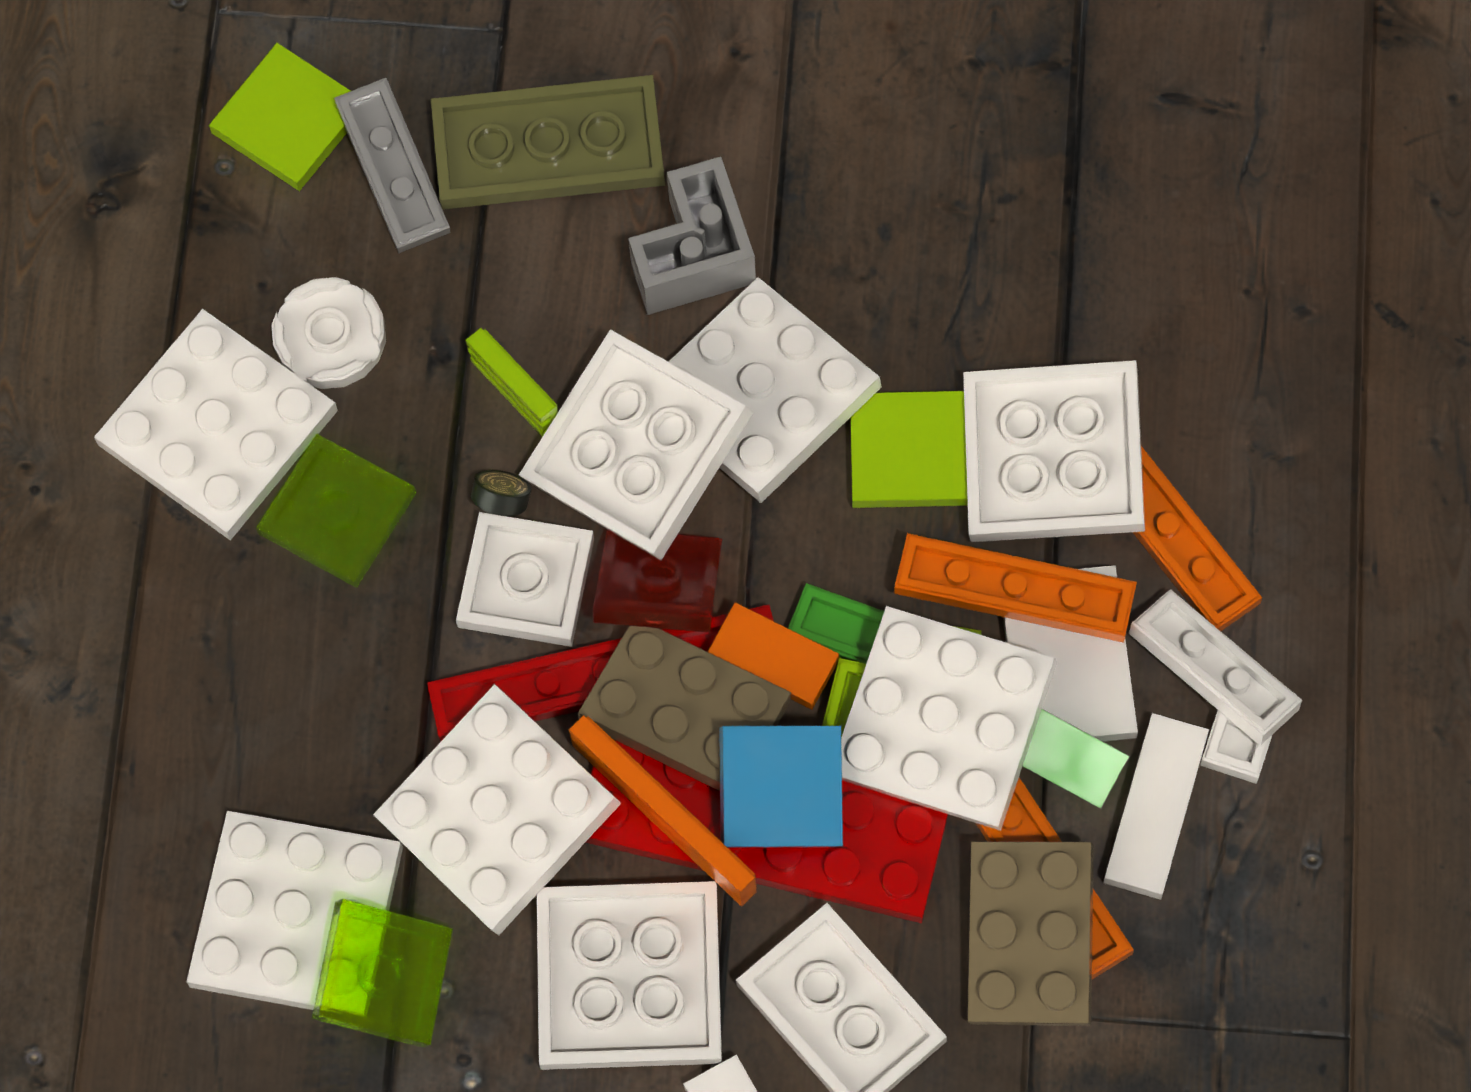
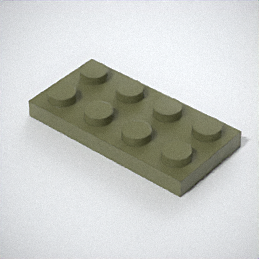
(547, 142)

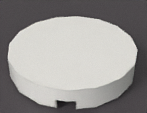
(329, 332)

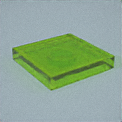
(336, 510)
(382, 973)

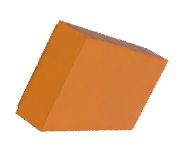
(775, 654)

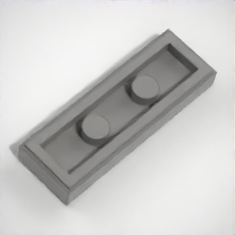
(392, 165)

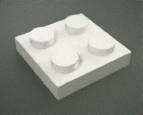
(525, 579)

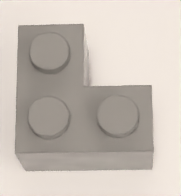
(700, 253)

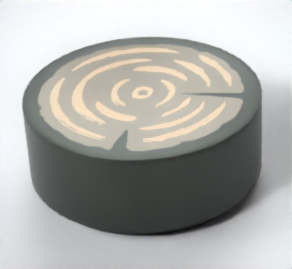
(500, 492)

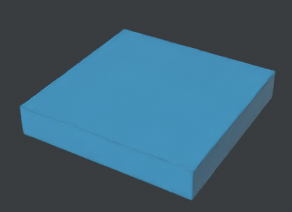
(780, 786)

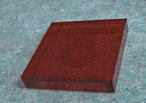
(656, 592)

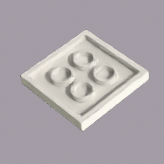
(784, 372)
(216, 424)
(636, 444)
(1053, 451)
(944, 717)
(497, 809)
(276, 903)
(628, 975)

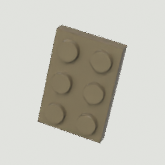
(674, 698)
(1030, 933)

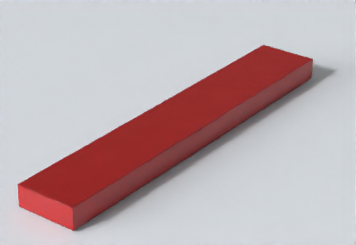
(544, 684)

